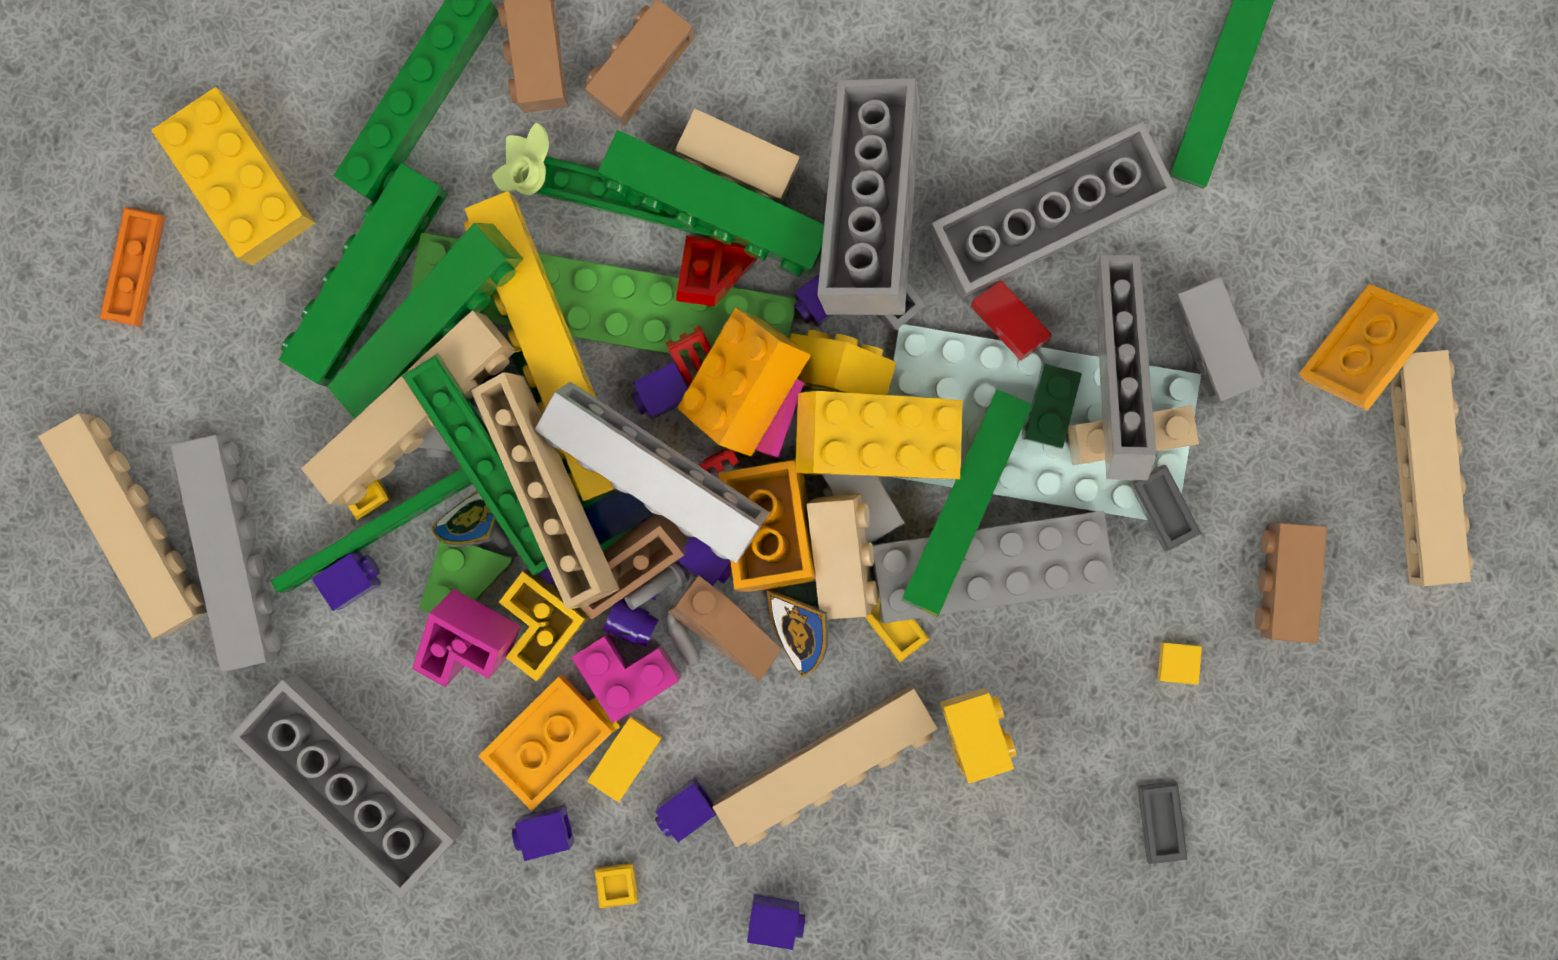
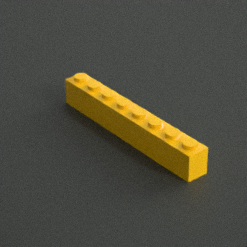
(538, 324)

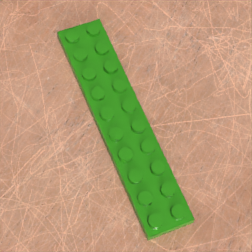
(625, 304)

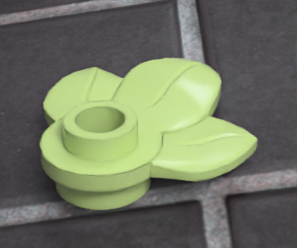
(524, 162)

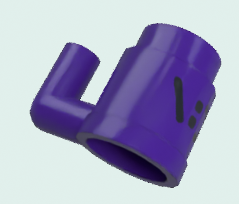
(630, 624)

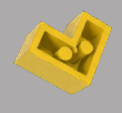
(842, 365)
(548, 621)
(976, 735)

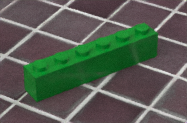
(416, 94)
(712, 203)
(362, 275)
(440, 301)

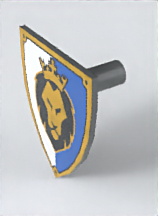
(469, 525)
(800, 631)

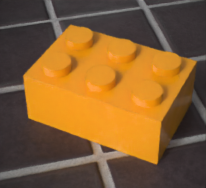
(743, 382)
(782, 546)

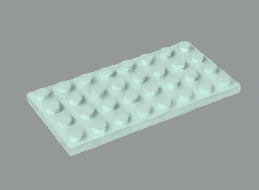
(974, 367)

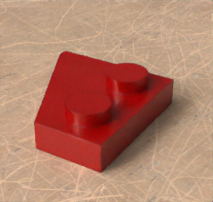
(710, 270)

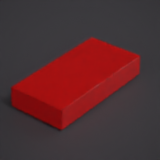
(1011, 320)

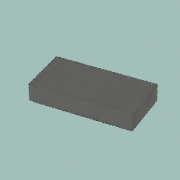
(1165, 508)
(1162, 822)

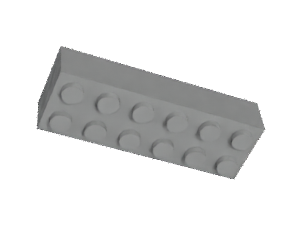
(870, 197)
(1051, 210)
(1005, 566)
(346, 784)

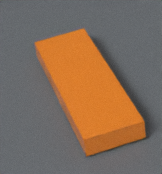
(132, 267)

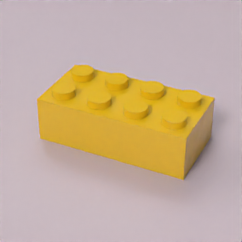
(233, 176)
(878, 435)

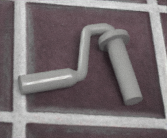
(673, 574)

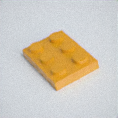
(1369, 346)
(546, 742)

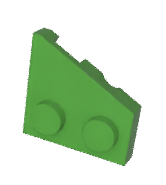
(463, 569)

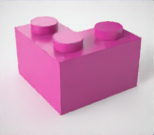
(462, 635)
(620, 685)

